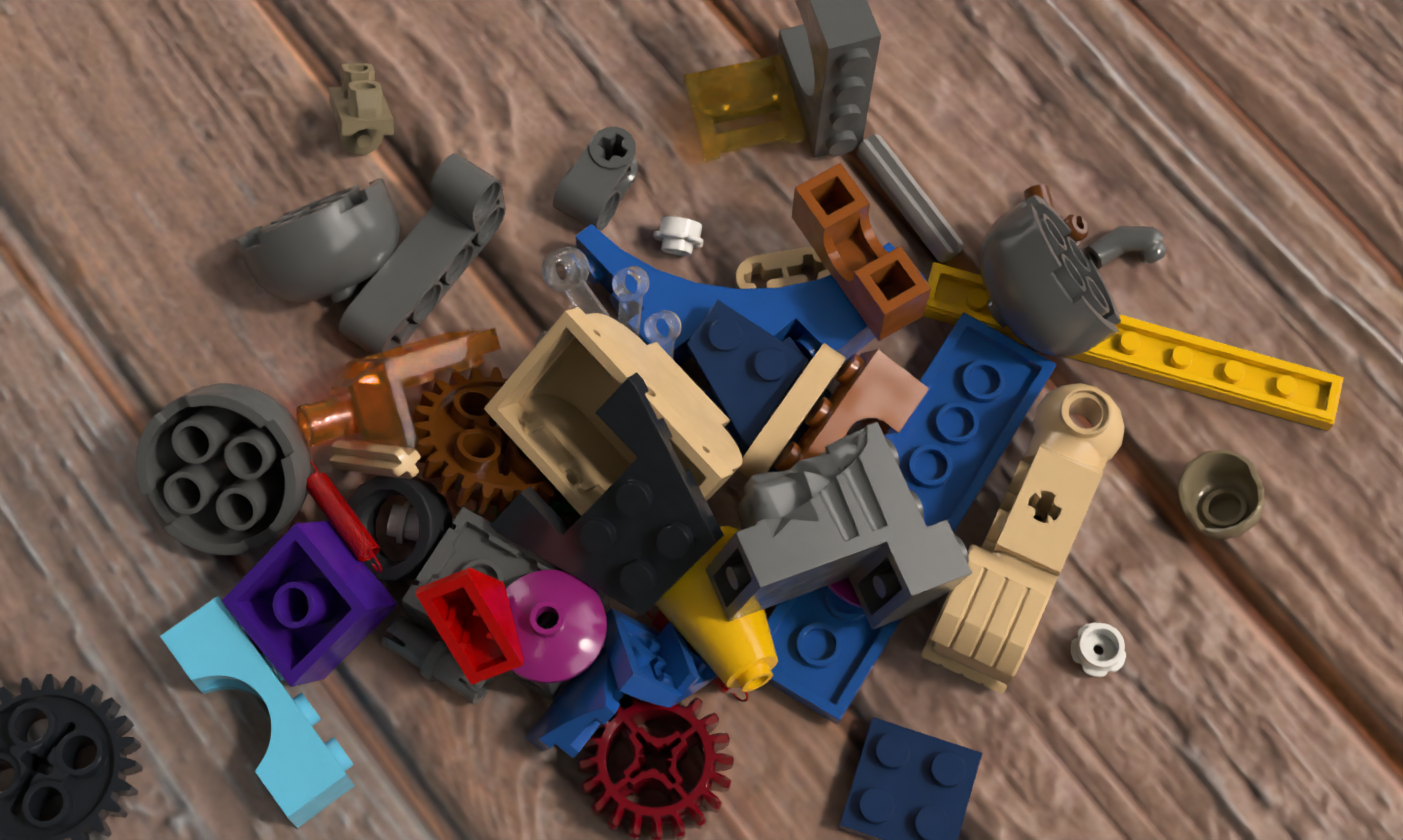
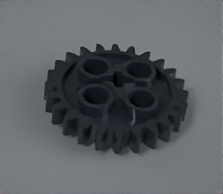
(87, 792)

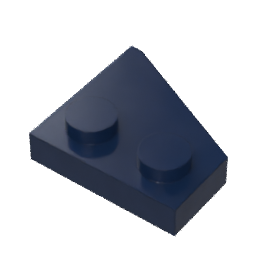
(744, 367)

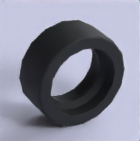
(431, 511)

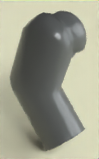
(1123, 239)

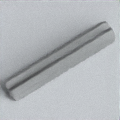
(909, 198)

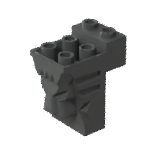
(837, 522)

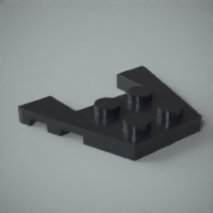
(640, 529)

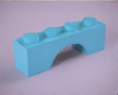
(298, 765)

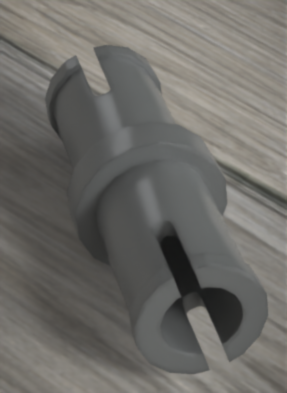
(432, 659)

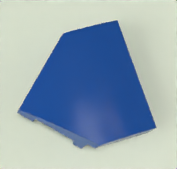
(653, 664)
(578, 709)

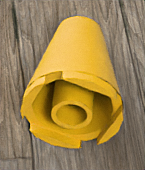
(735, 650)

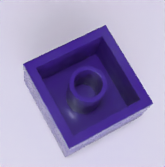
(309, 602)

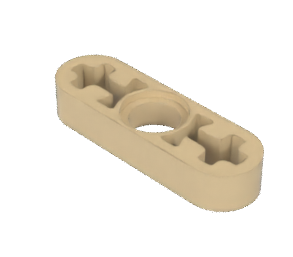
(792, 411)

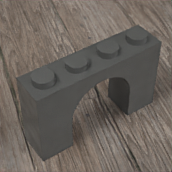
(832, 71)

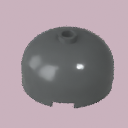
(324, 245)
(1044, 282)
(224, 467)

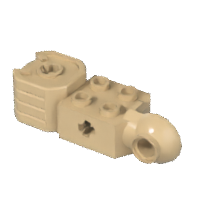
(998, 607)

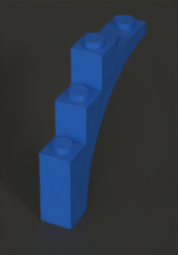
(805, 311)

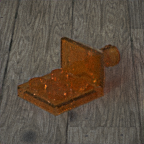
(369, 393)

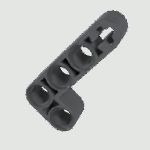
(430, 259)

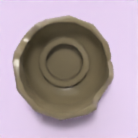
(1221, 494)

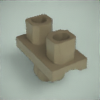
(360, 109)

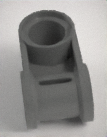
(599, 178)

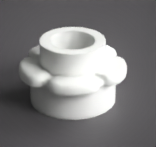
(679, 235)
(1104, 636)

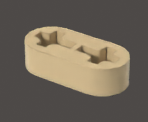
(780, 268)

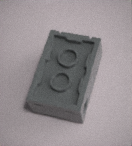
(482, 548)

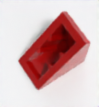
(474, 622)

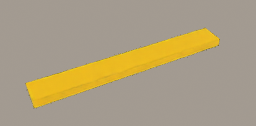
(1169, 357)

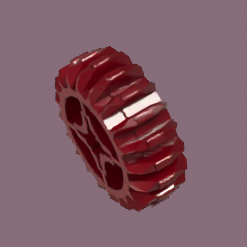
(686, 804)

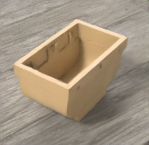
(571, 374)

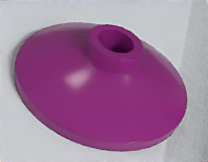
(573, 642)

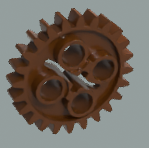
(464, 445)

